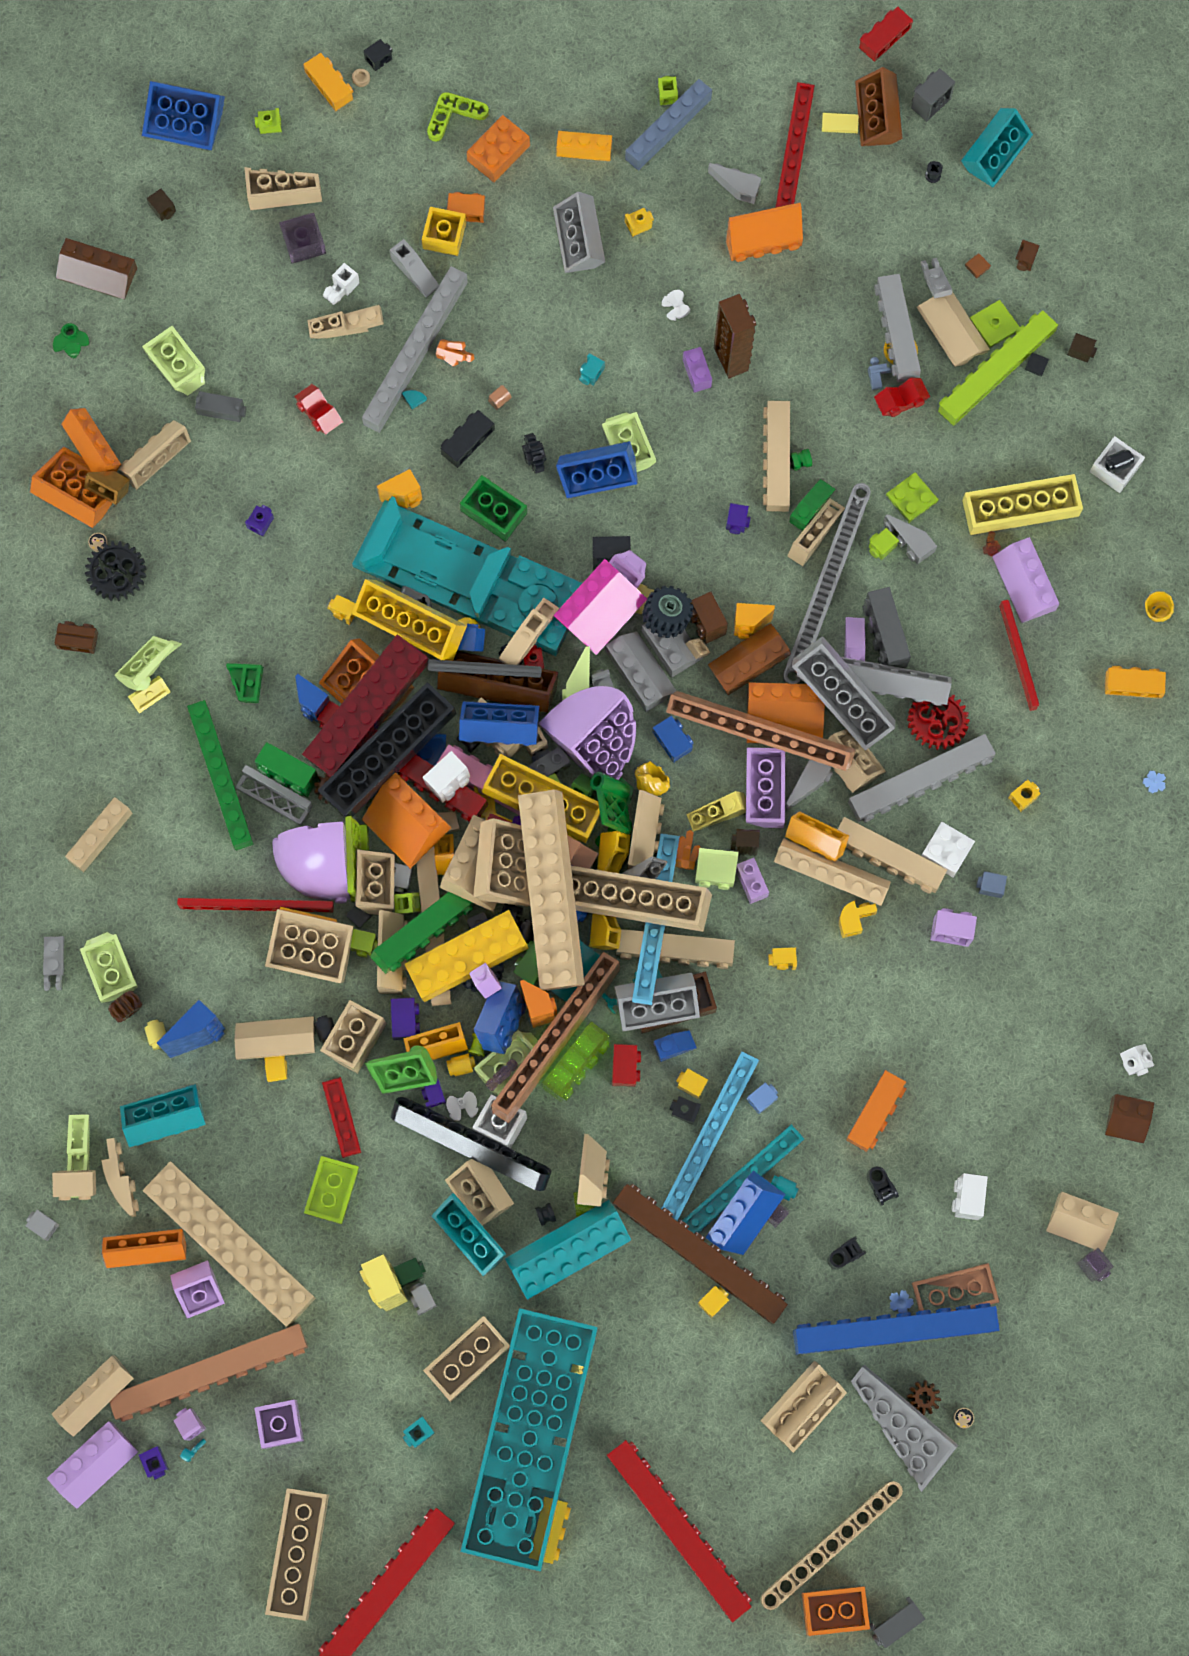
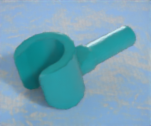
(610, 1002)
(186, 1454)

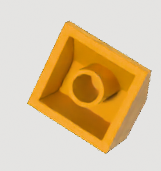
(403, 488)
(751, 618)

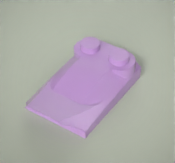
(630, 567)

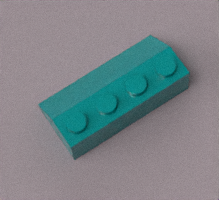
(997, 146)
(162, 1115)
(468, 1235)

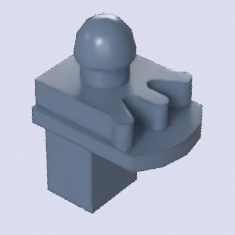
(875, 371)

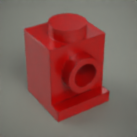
(534, 652)

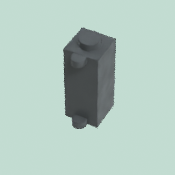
(220, 406)
(897, 1624)

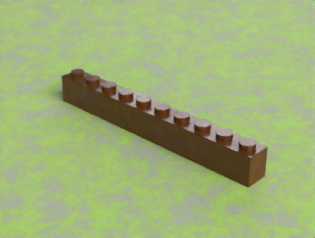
(699, 1253)

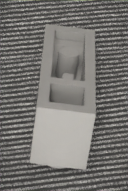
(810, 780)

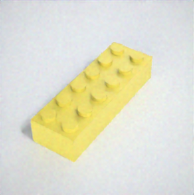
(1022, 504)
(383, 1283)

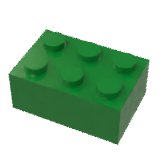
(493, 508)
(286, 770)

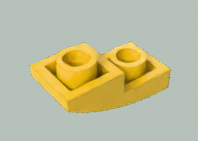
(275, 1068)

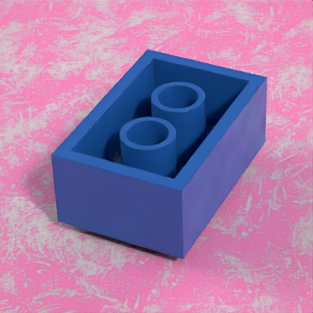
(500, 1018)

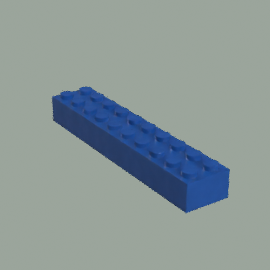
(895, 1330)

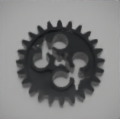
(108, 585)

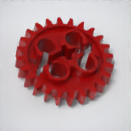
(923, 726)

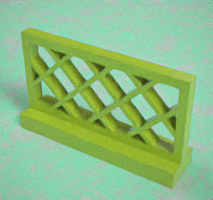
(356, 839)

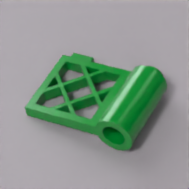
(613, 791)

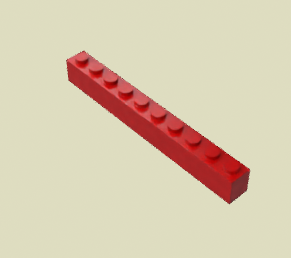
(464, 801)
(678, 1530)
(389, 1585)

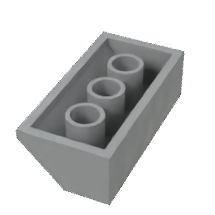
(579, 233)
(640, 670)
(672, 1002)

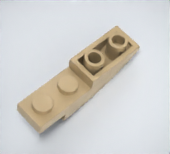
(345, 324)
(528, 633)
(120, 1186)

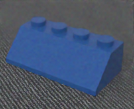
(597, 469)
(499, 723)
(745, 1214)

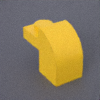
(850, 918)

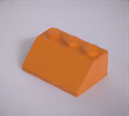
(539, 1005)

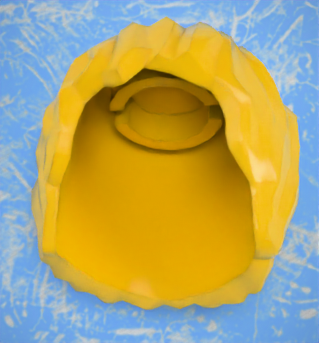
(652, 779)

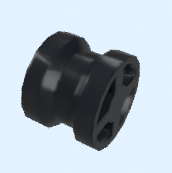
(545, 1214)

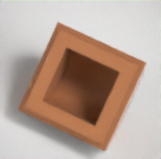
(499, 397)

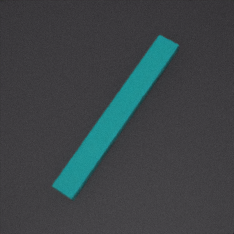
(761, 1164)

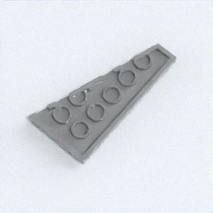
(910, 1433)

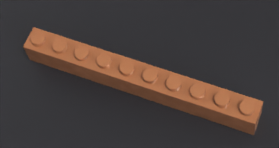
(761, 730)
(555, 1038)
(207, 1372)

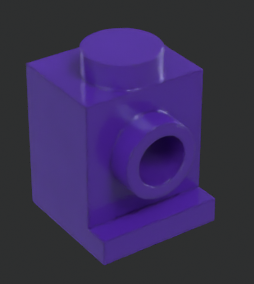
(260, 525)
(433, 1094)
(147, 1459)

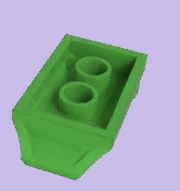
(403, 1070)

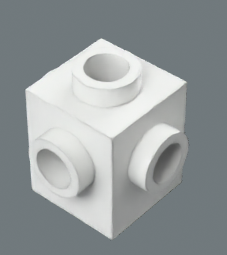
(1137, 1060)

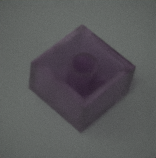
(302, 238)

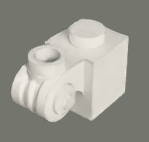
(344, 282)

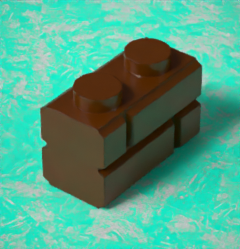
(76, 637)

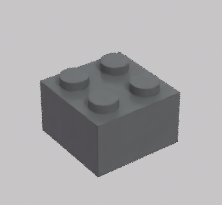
(932, 94)

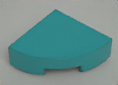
(414, 398)

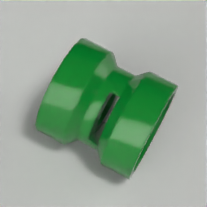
(801, 459)

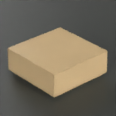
(697, 648)

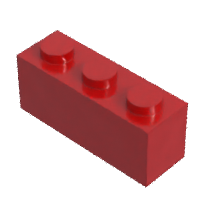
(885, 33)

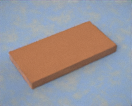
(974, 1279)

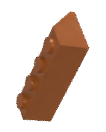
(878, 108)
(749, 659)

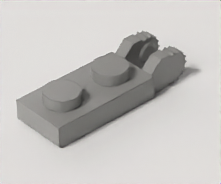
(936, 279)
(53, 961)

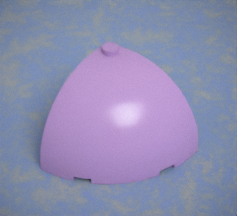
(594, 729)
(314, 860)

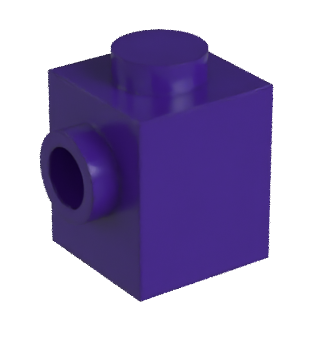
(737, 518)

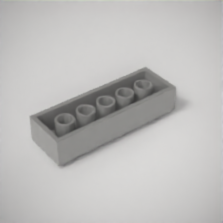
(843, 693)

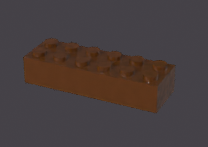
(734, 335)
(500, 688)

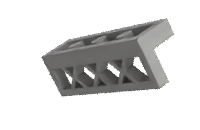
(278, 789)

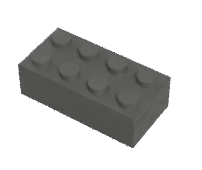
(886, 628)

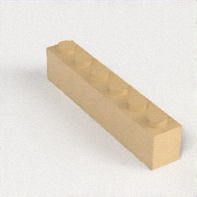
(778, 456)
(892, 856)
(832, 872)
(681, 949)

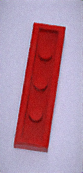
(341, 1117)

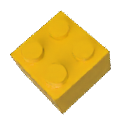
(444, 231)

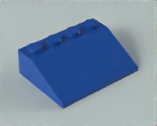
(182, 115)
(192, 1031)

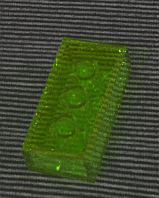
(576, 1061)

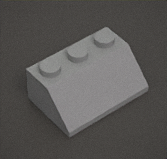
(671, 651)

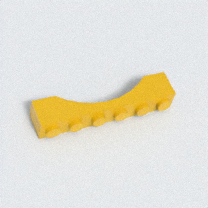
(612, 854)

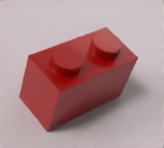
(625, 1065)

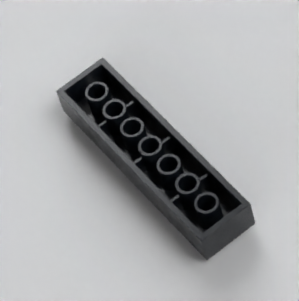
(387, 751)

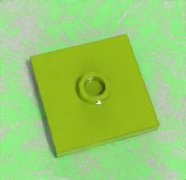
(994, 323)

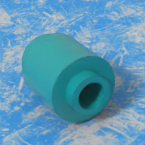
(786, 1186)

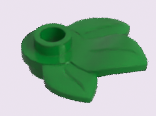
(70, 343)

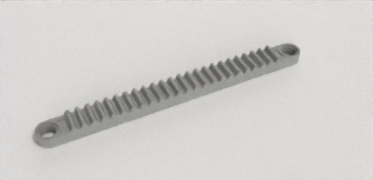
(829, 576)

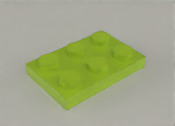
(331, 1190)

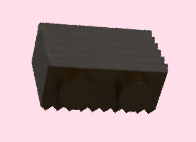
(745, 842)

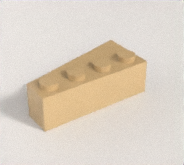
(281, 188)

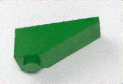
(811, 504)

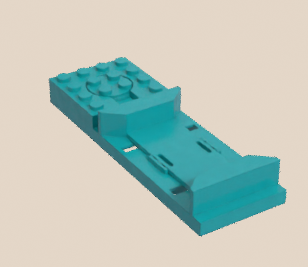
(441, 561)
(523, 1466)

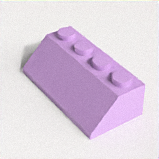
(1026, 580)
(765, 787)
(92, 1464)

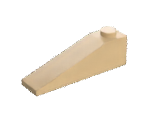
(815, 532)

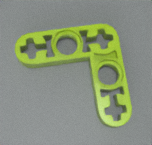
(448, 109)

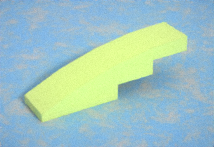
(78, 1143)

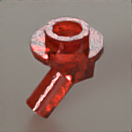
(992, 546)

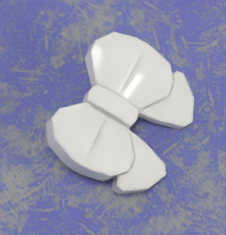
(675, 299)
(455, 1105)

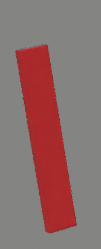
(1019, 655)

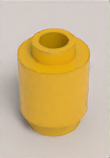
(461, 1065)

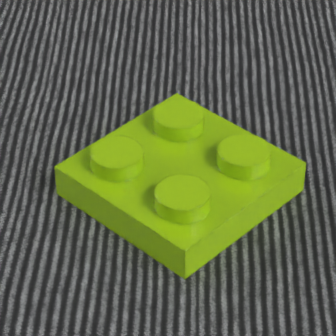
(912, 497)

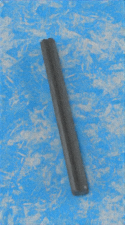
(484, 668)

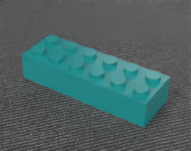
(568, 1249)

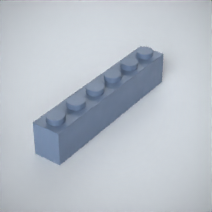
(668, 124)

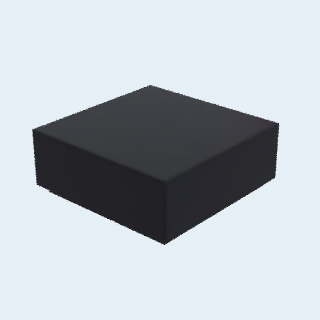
(1036, 364)
(358, 916)

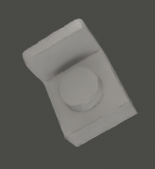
(601, 678)

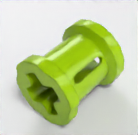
(476, 1048)

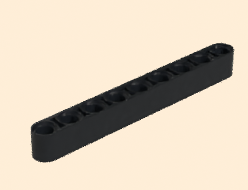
(471, 1143)

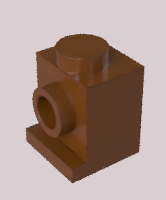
(1026, 255)

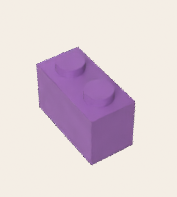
(697, 369)

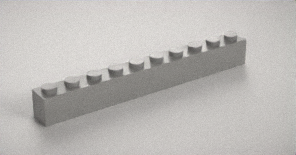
(414, 349)

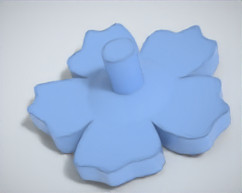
(1155, 782)
(900, 1301)

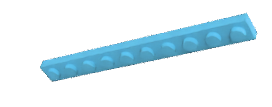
(654, 933)
(710, 1134)

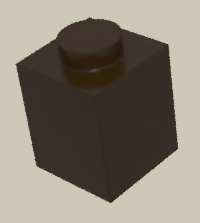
(161, 205)
(1082, 348)

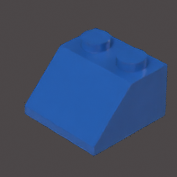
(310, 698)

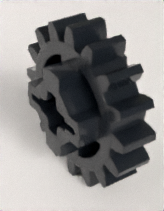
(534, 453)

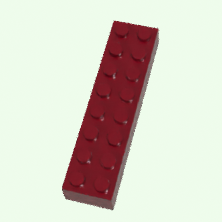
(366, 706)

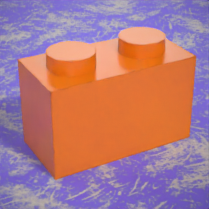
(471, 205)

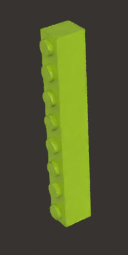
(997, 368)

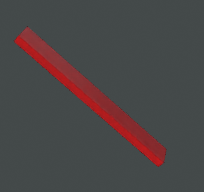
(795, 144)
(254, 905)

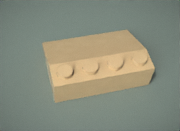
(501, 864)
(462, 869)
(310, 946)

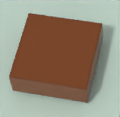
(977, 265)

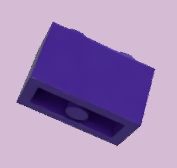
(404, 1018)

